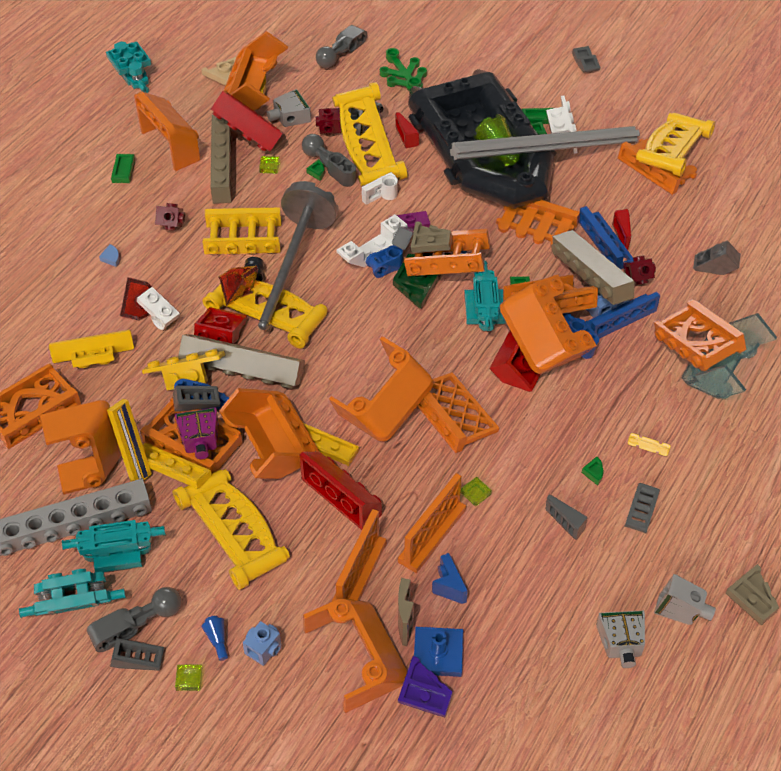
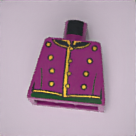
(198, 431)

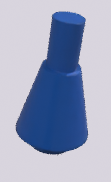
(215, 631)

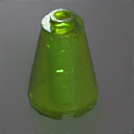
(495, 129)

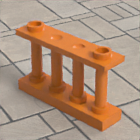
(456, 263)
(569, 301)

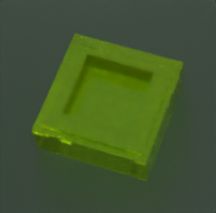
(269, 164)
(476, 491)
(188, 677)

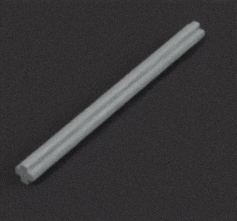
(543, 142)

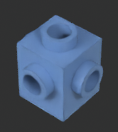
(262, 643)

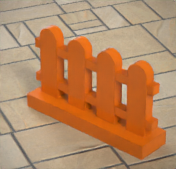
(659, 176)
(542, 211)

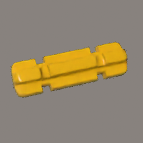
(649, 444)

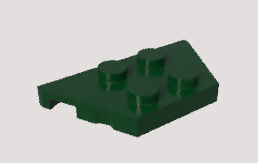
(415, 287)

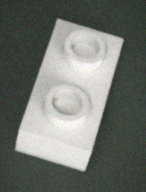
(382, 187)
(160, 309)

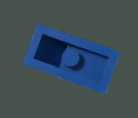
(450, 584)

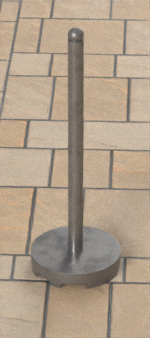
(308, 208)

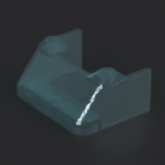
(719, 379)

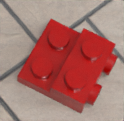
(220, 325)

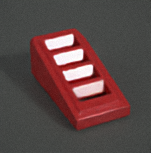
(406, 131)
(622, 226)

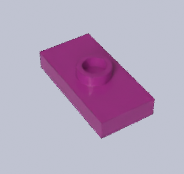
(411, 218)

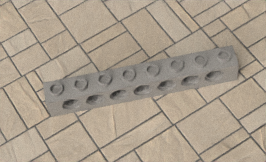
(69, 513)

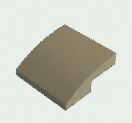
(405, 611)

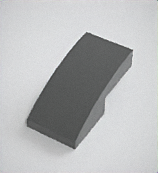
(585, 59)

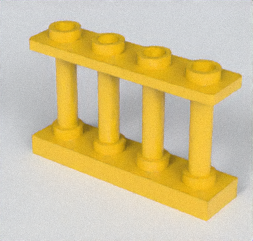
(242, 218)

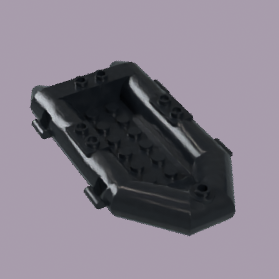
(453, 113)

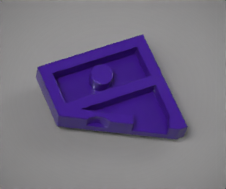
(424, 690)

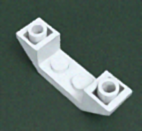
(358, 255)

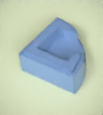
(110, 256)

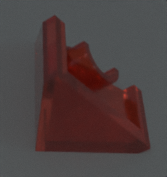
(237, 282)
(130, 307)

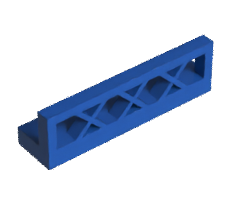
(604, 237)
(624, 314)

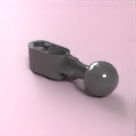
(347, 40)
(338, 165)
(125, 622)

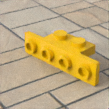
(91, 349)
(186, 368)

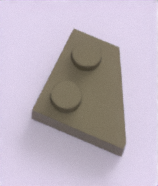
(430, 239)
(754, 595)

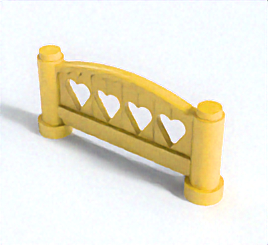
(364, 100)
(674, 158)
(298, 327)
(247, 563)

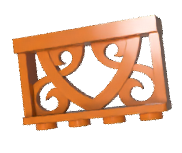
(725, 343)
(33, 386)
(163, 439)

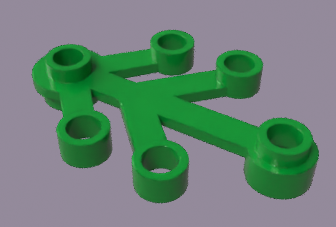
(392, 56)

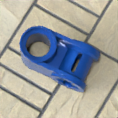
(386, 261)

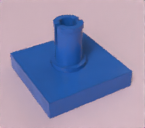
(440, 650)

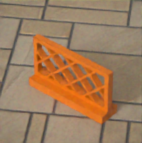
(444, 424)
(433, 526)
(361, 561)

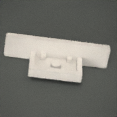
(561, 120)

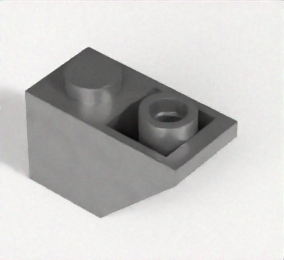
(718, 259)

